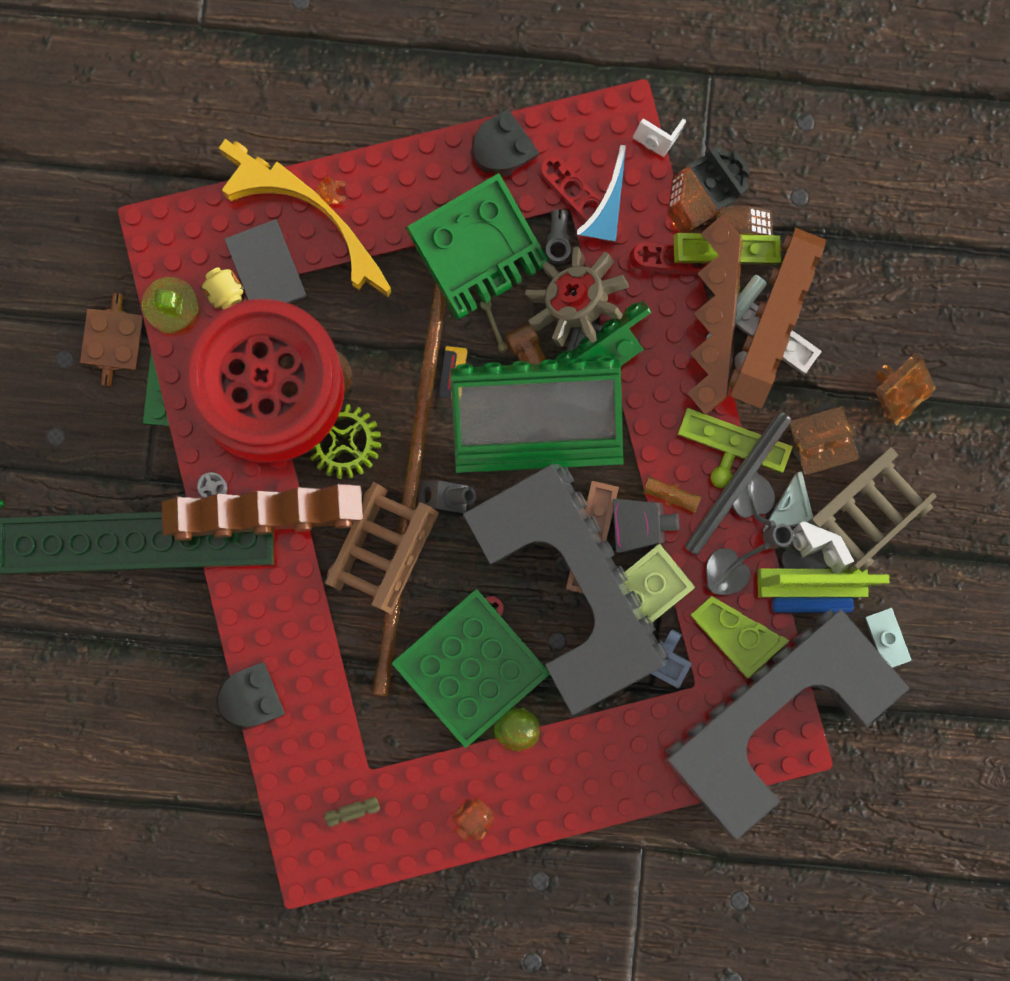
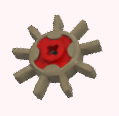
(576, 297)

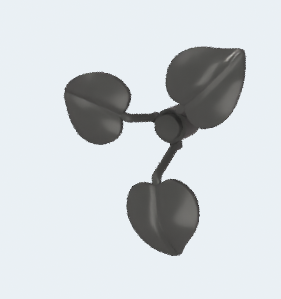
(726, 571)

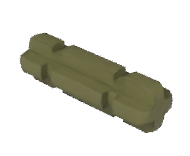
(351, 811)

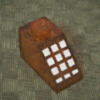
(689, 202)
(748, 219)

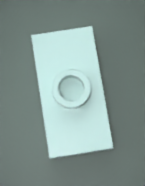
(888, 637)

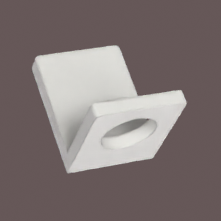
(655, 138)

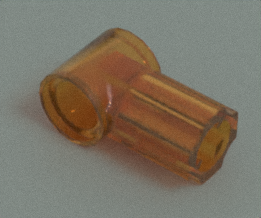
(525, 344)

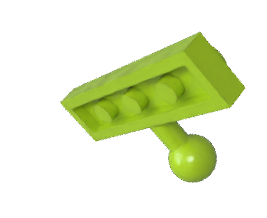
(755, 250)
(732, 441)

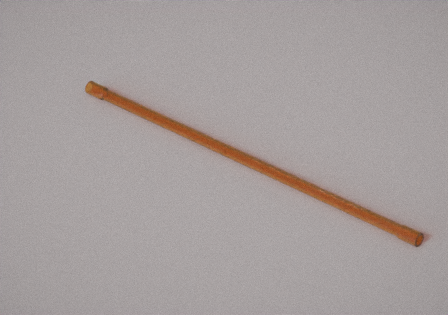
(383, 671)

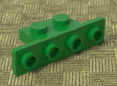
(613, 339)

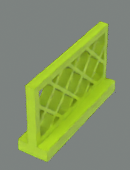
(816, 583)

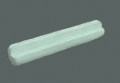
(748, 296)

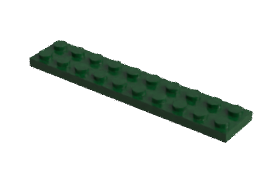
(119, 544)

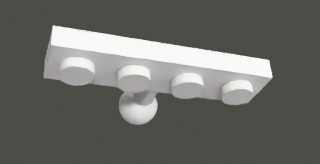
(798, 353)

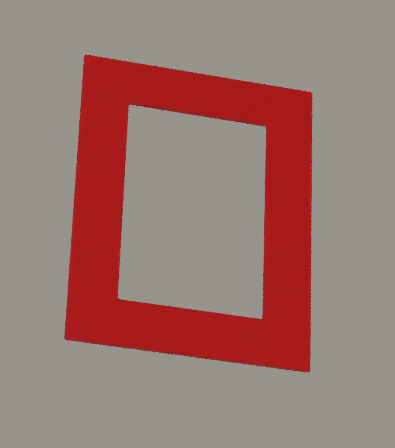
(581, 769)

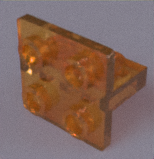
(824, 440)

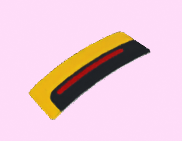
(453, 357)

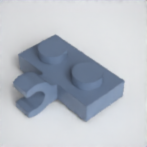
(676, 667)

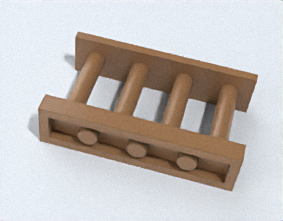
(396, 569)

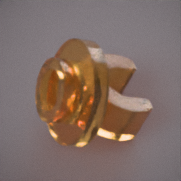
(327, 190)

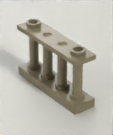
(865, 484)

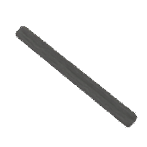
(738, 482)

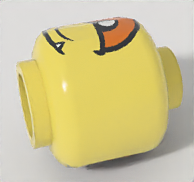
(222, 288)

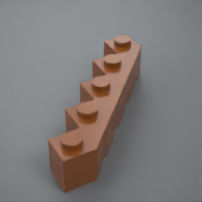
(718, 315)
(777, 317)
(262, 512)

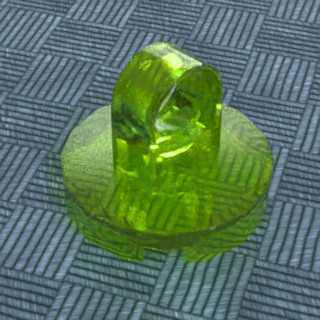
(169, 304)

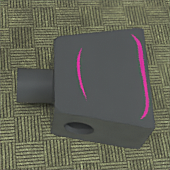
(641, 524)

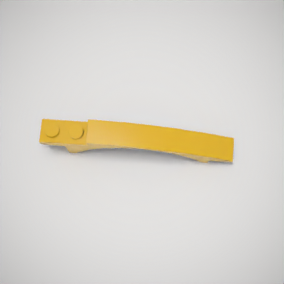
(256, 178)

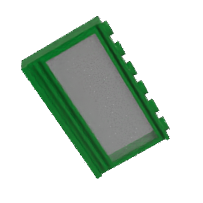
(537, 415)

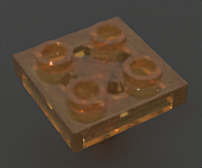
(904, 388)

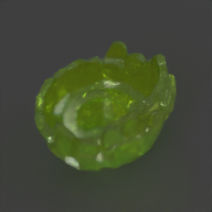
(517, 729)

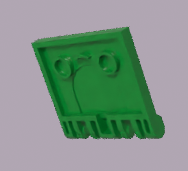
(473, 242)

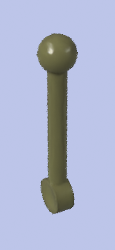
(502, 346)

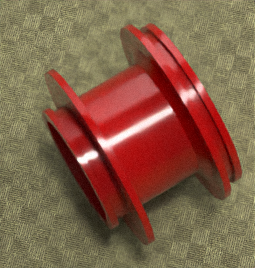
(296, 421)

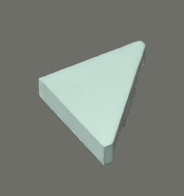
(793, 505)

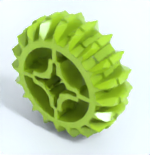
(352, 431)

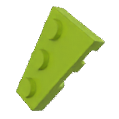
(737, 636)

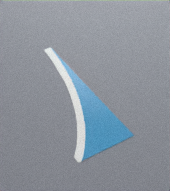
(605, 219)

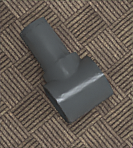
(558, 238)

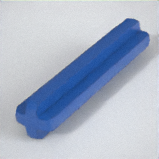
(811, 604)

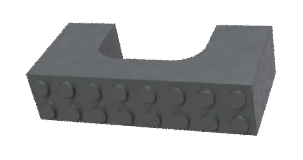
(622, 638)
(827, 657)

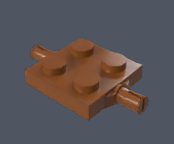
(111, 340)

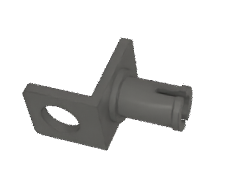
(446, 495)

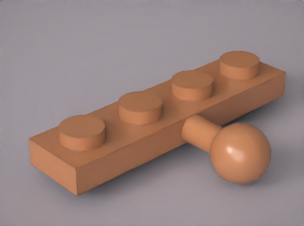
(601, 507)

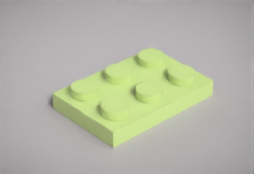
(657, 582)

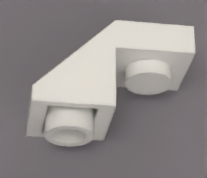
(811, 539)

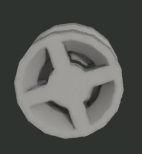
(209, 483)

